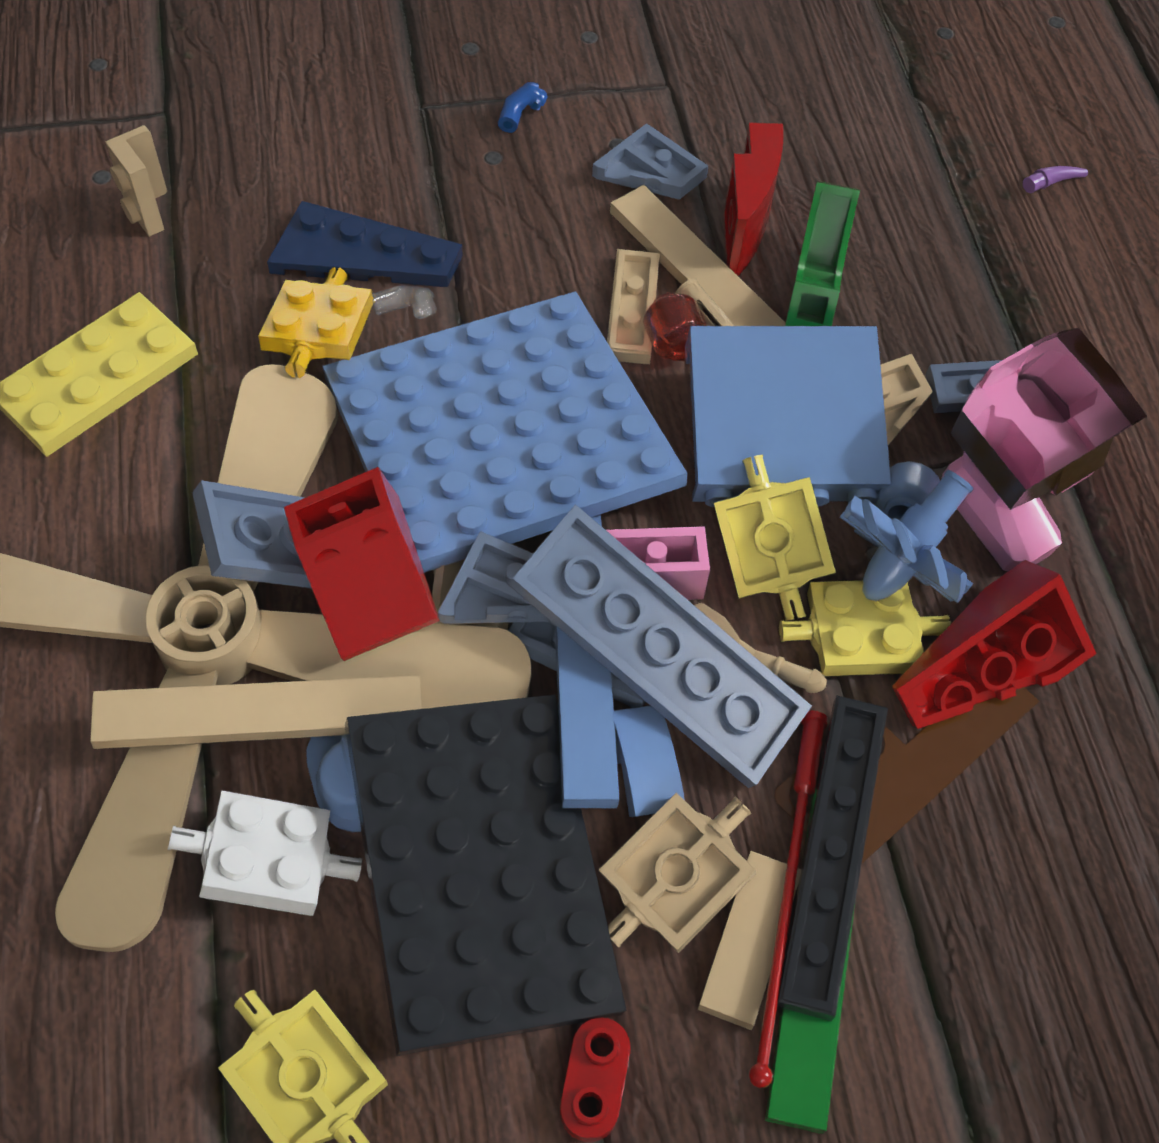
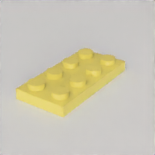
(93, 373)

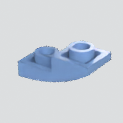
(646, 759)

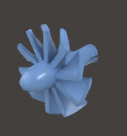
(910, 544)

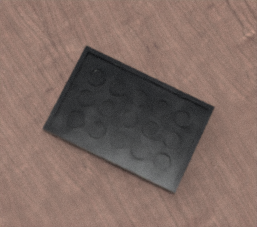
(479, 874)

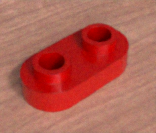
(595, 1077)

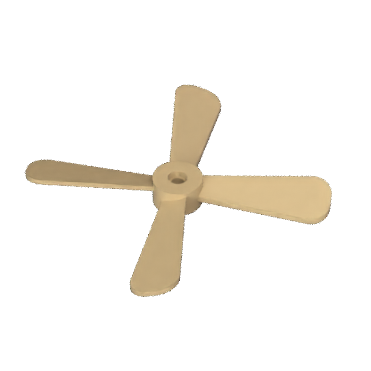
(271, 447)

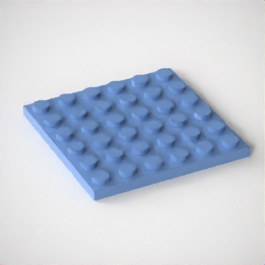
(503, 427)

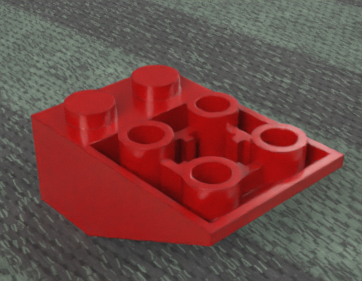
(361, 563)

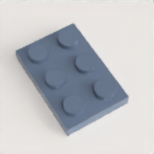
(248, 534)

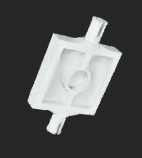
(265, 853)

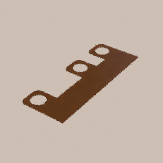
(927, 764)

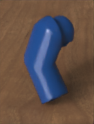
(514, 104)

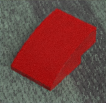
(751, 193)

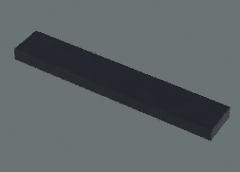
(832, 860)

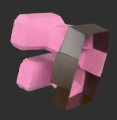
(1032, 431)

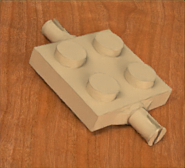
(677, 872)

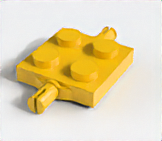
(316, 321)

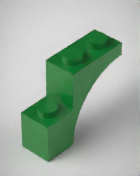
(822, 256)

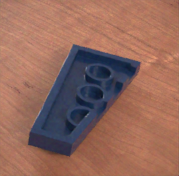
(363, 248)

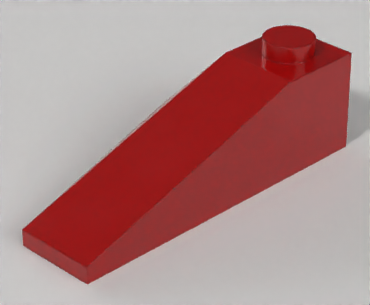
(1006, 639)

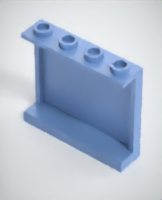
(796, 398)

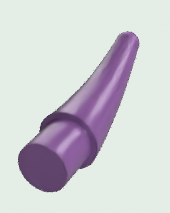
(1049, 175)

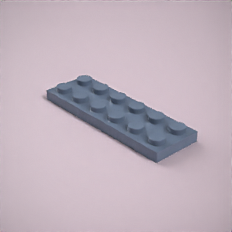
(661, 646)

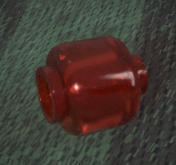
(669, 323)

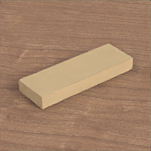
(631, 296)
(747, 946)

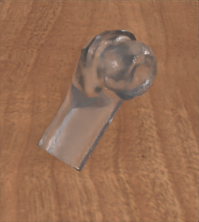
(404, 296)

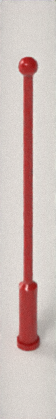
(804, 785)

